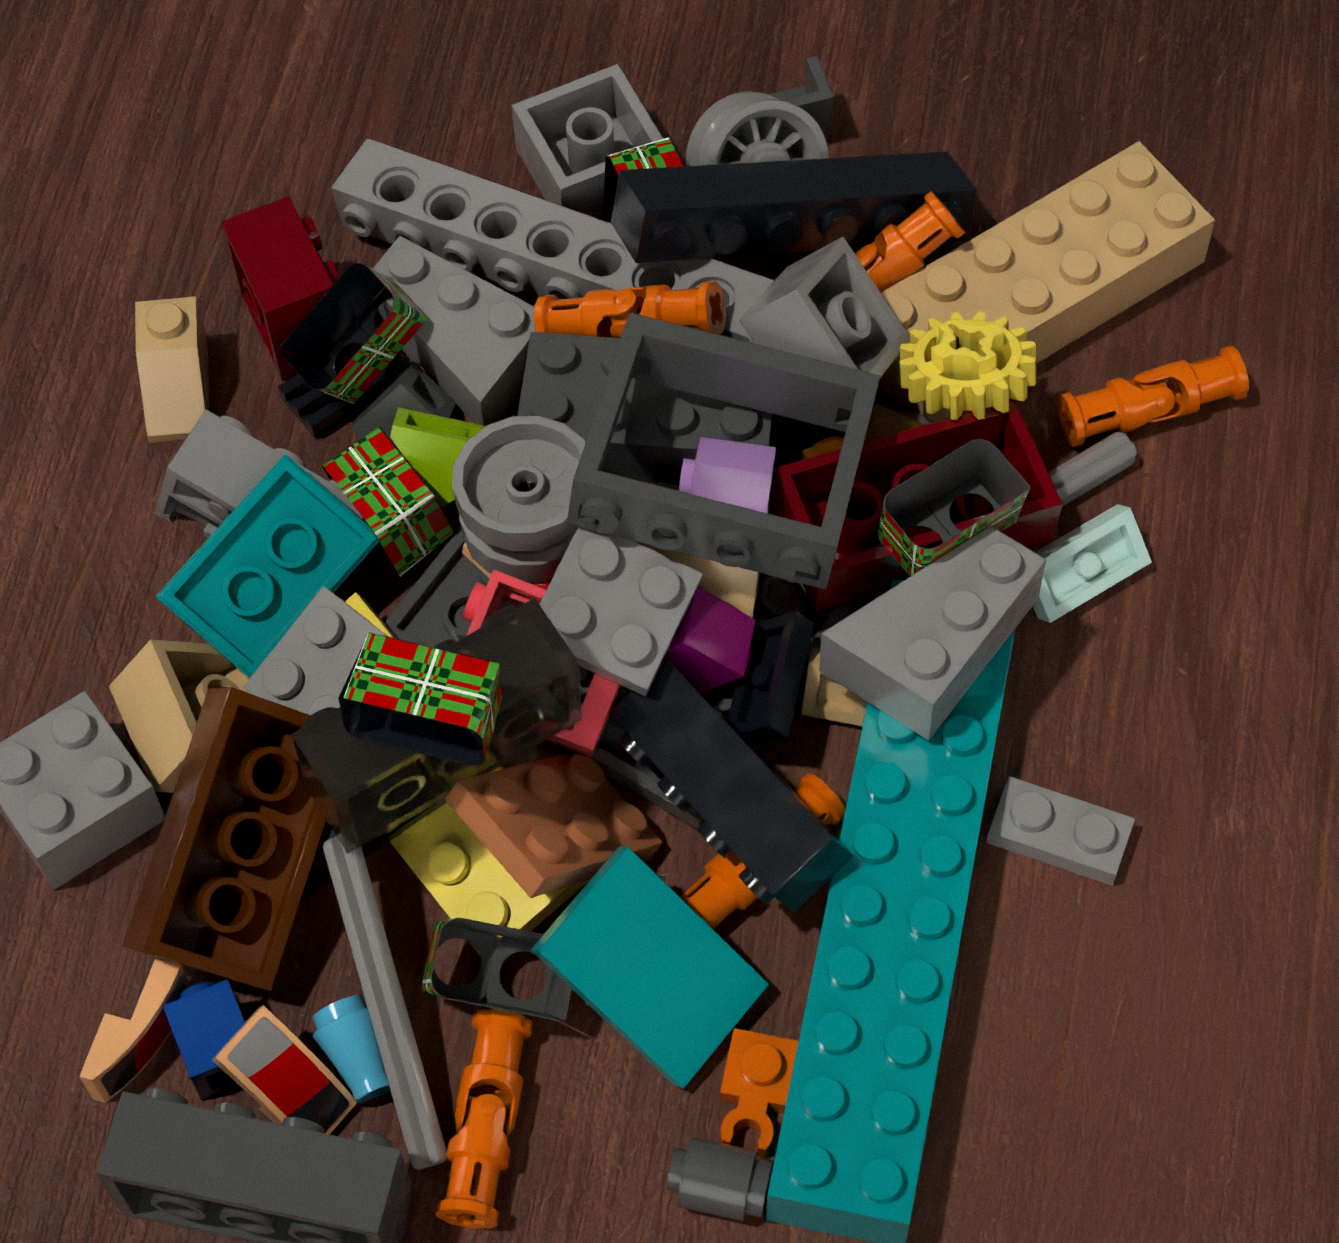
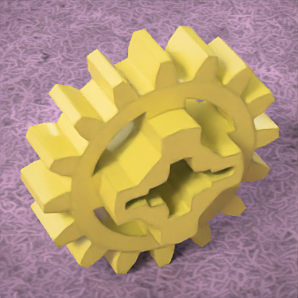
(968, 365)

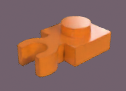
(758, 1082)

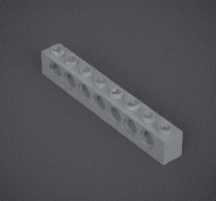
(513, 235)

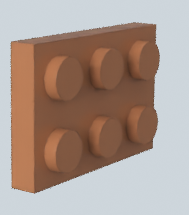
(551, 820)

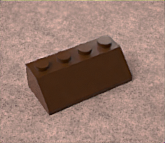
(231, 845)

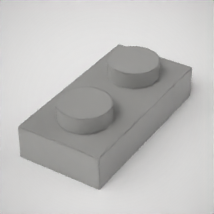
(1060, 830)

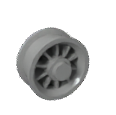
(754, 129)

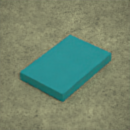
(267, 565)
(650, 966)

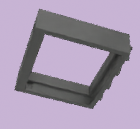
(741, 376)

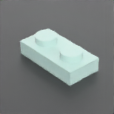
(1089, 561)

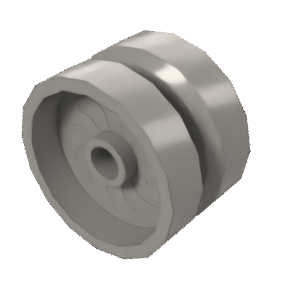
(516, 495)

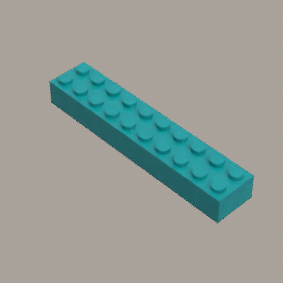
(886, 971)

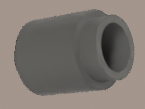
(720, 1179)

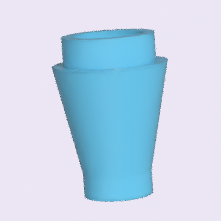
(351, 1046)

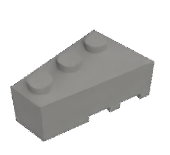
(472, 334)
(219, 469)
(935, 631)

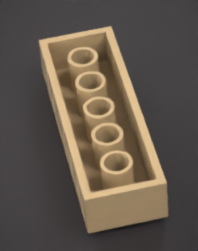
(1062, 260)

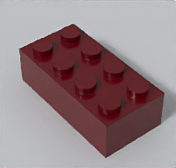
(861, 560)

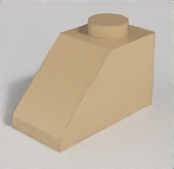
(171, 366)

